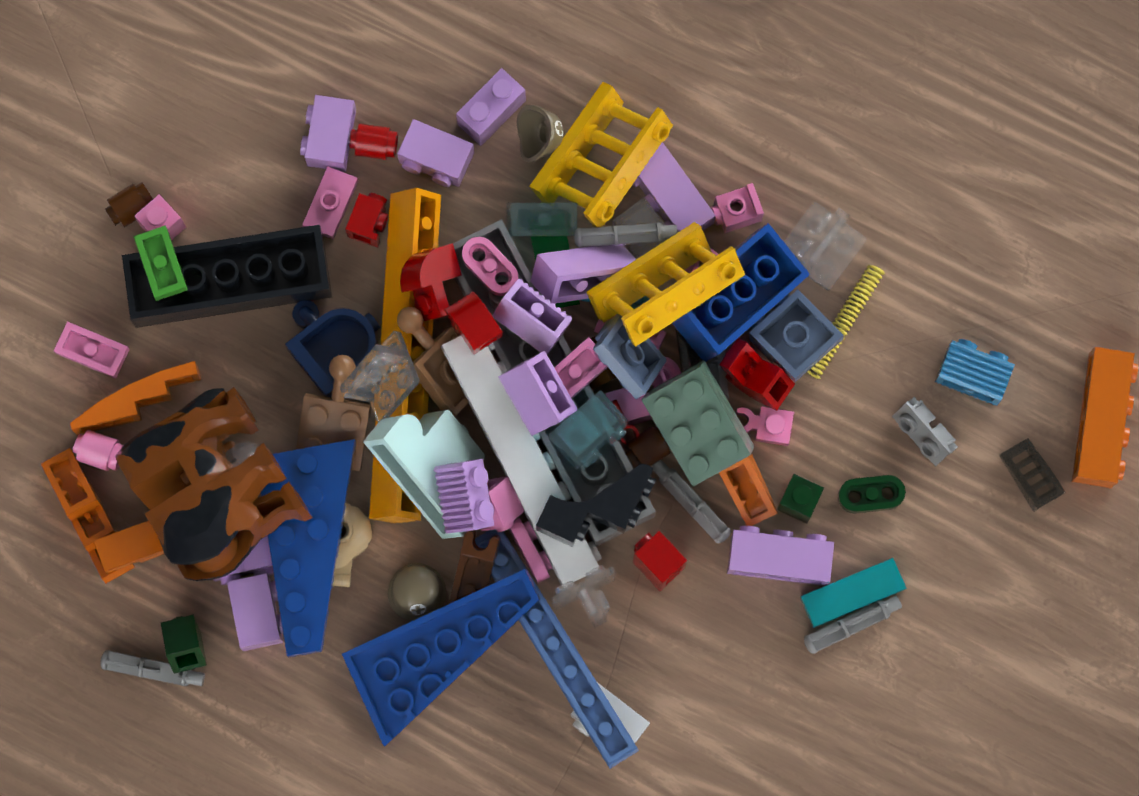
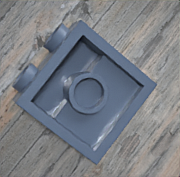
(795, 335)
(632, 365)

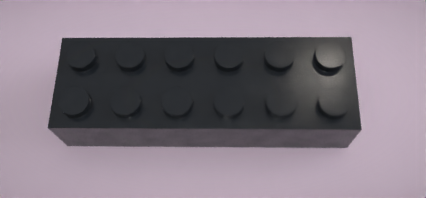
(234, 276)

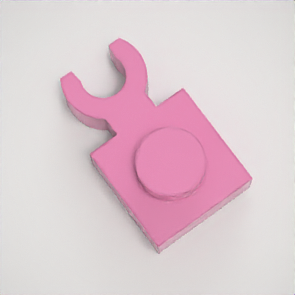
(770, 425)

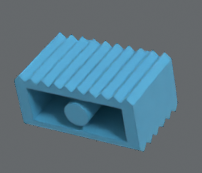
(975, 372)

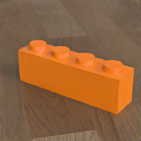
(1104, 417)

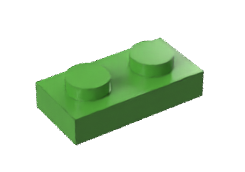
(160, 263)

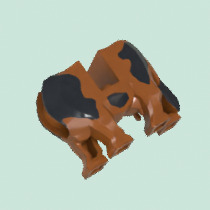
(196, 497)

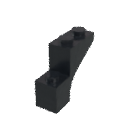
(612, 507)

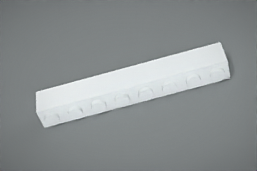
(517, 453)

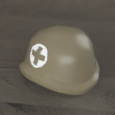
(538, 132)
(416, 591)

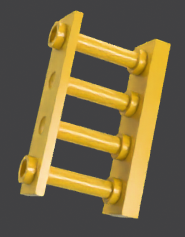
(579, 141)
(654, 269)

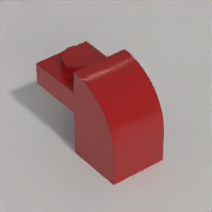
(424, 277)
(473, 322)
(755, 376)

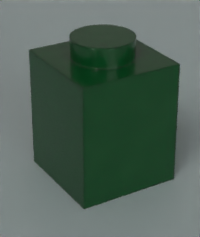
(800, 498)
(183, 643)

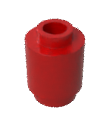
(374, 141)

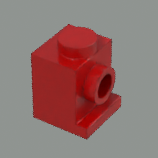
(367, 219)

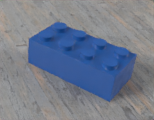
(769, 276)

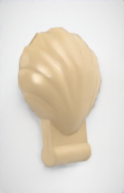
(354, 540)

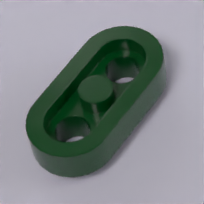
(870, 494)

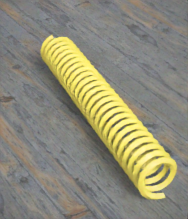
(871, 283)

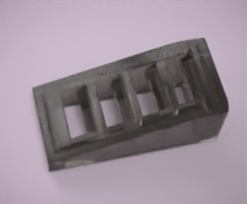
(1035, 502)

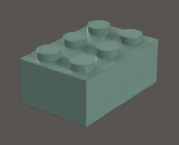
(698, 423)

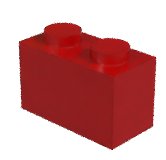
(658, 559)

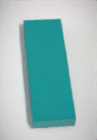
(853, 592)

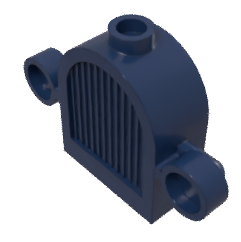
(328, 336)

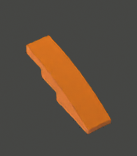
(125, 404)
(749, 491)
(81, 506)
(128, 547)

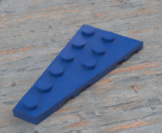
(307, 550)
(419, 660)

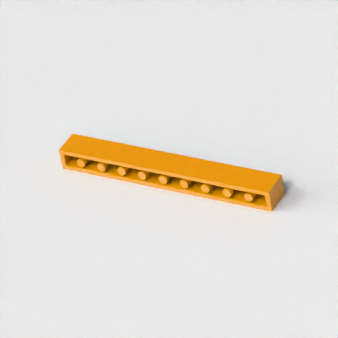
(411, 229)

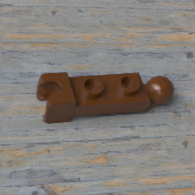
(474, 566)

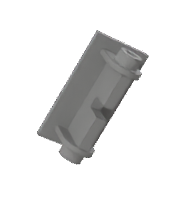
(915, 420)

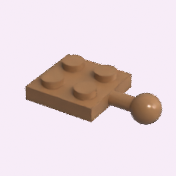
(431, 364)
(334, 418)

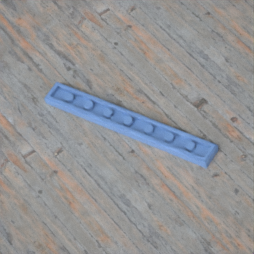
(566, 663)

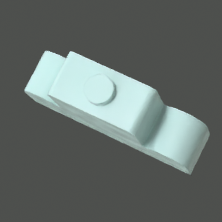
(412, 450)

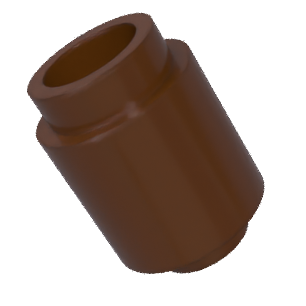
(128, 203)
(648, 448)

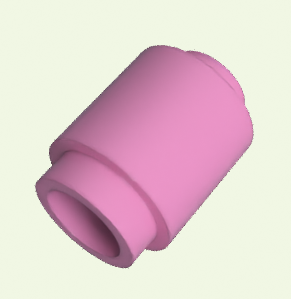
(97, 450)

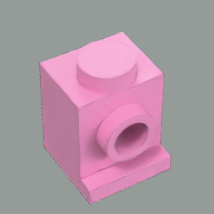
(733, 220)

